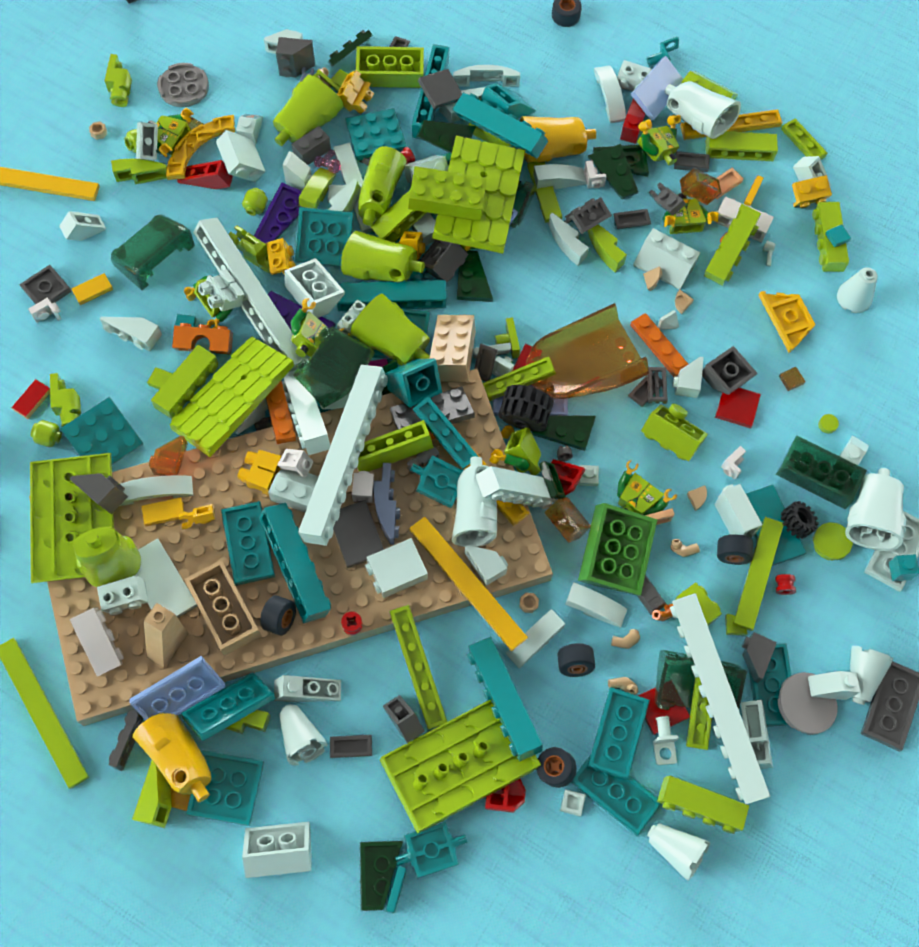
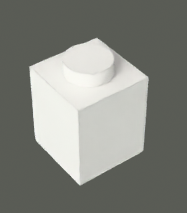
(363, 487)

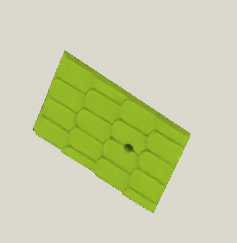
(502, 169)
(231, 395)
(57, 519)
(454, 767)

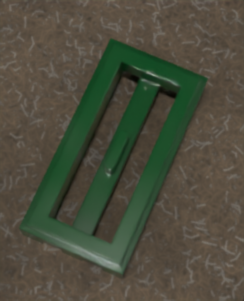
(552, 480)

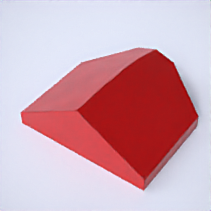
(568, 475)
(508, 798)

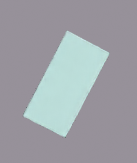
(878, 564)
(163, 580)

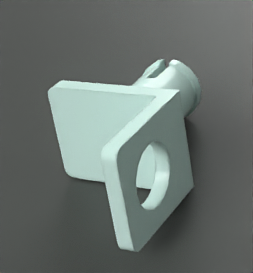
(664, 740)

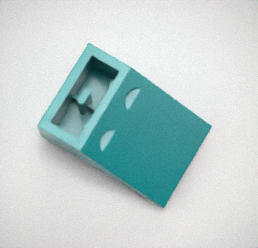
(506, 100)

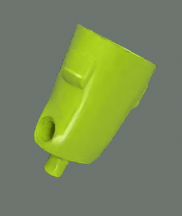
(309, 107)
(380, 183)
(378, 259)
(390, 331)
(106, 556)

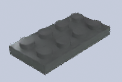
(451, 403)
(893, 707)

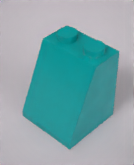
(415, 381)

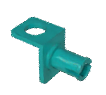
(654, 59)

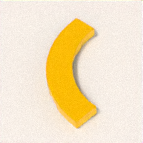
(193, 140)

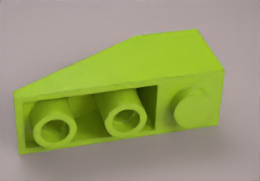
(155, 799)

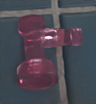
(333, 165)

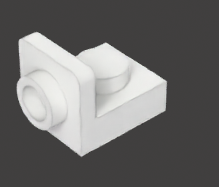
(592, 177)
(43, 309)
(296, 461)
(730, 464)

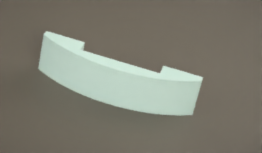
(508, 76)
(612, 93)
(157, 487)

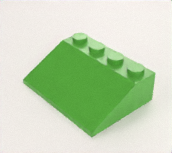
(617, 549)

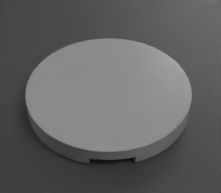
(183, 85)
(801, 710)

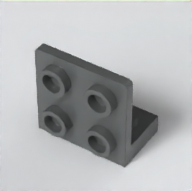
(589, 214)

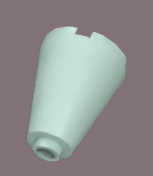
(858, 291)
(870, 670)
(300, 736)
(678, 848)

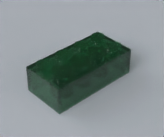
(821, 472)

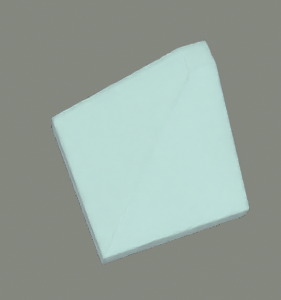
(669, 321)

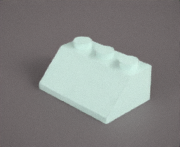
(671, 255)
(313, 282)
(293, 489)
(277, 849)

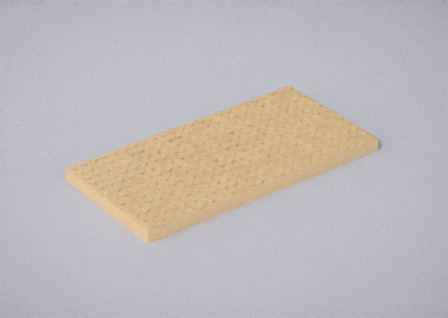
(347, 588)

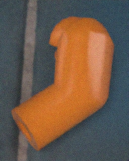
(662, 615)

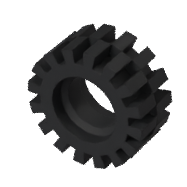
(799, 519)

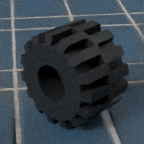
(526, 407)

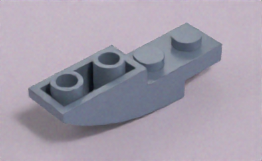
(385, 506)

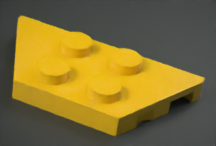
(788, 316)

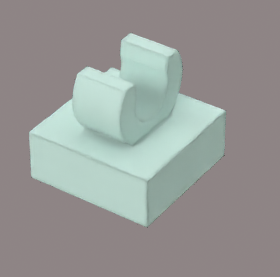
(502, 366)
(590, 476)

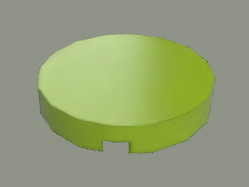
(831, 541)

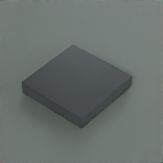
(440, 88)
(45, 285)

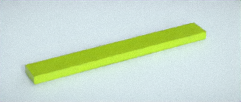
(42, 714)

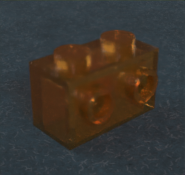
(700, 186)
(567, 519)

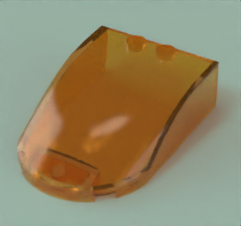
(589, 356)

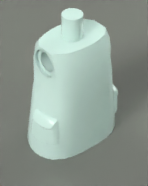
(702, 109)
(878, 514)
(475, 515)

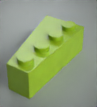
(732, 245)

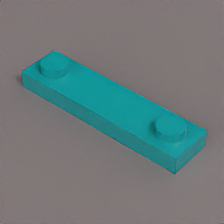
(445, 432)

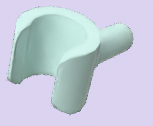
(769, 247)

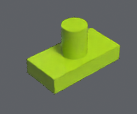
(509, 337)

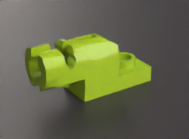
(118, 82)
(252, 248)
(64, 401)

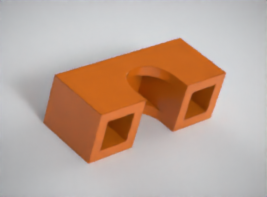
(186, 337)

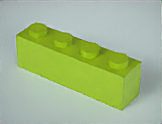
(743, 146)
(827, 216)
(396, 220)
(185, 381)
(394, 446)
(703, 803)

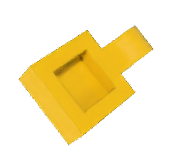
(198, 515)

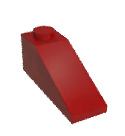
(634, 117)
(207, 175)

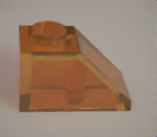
(168, 457)

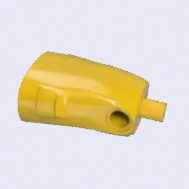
(564, 135)
(175, 754)

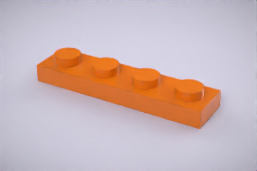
(659, 344)
(280, 415)

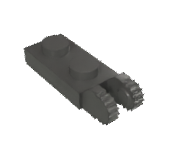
(667, 199)
(120, 755)

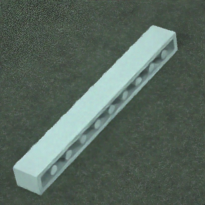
(256, 302)
(343, 456)
(720, 698)

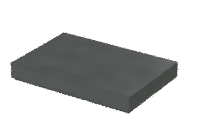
(356, 534)

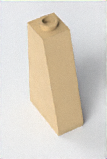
(163, 634)

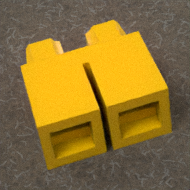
(354, 91)
(262, 471)

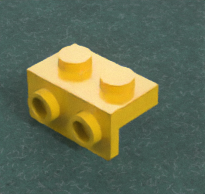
(811, 191)
(280, 256)

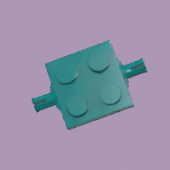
(438, 481)
(431, 850)

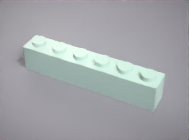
(305, 416)
(514, 487)

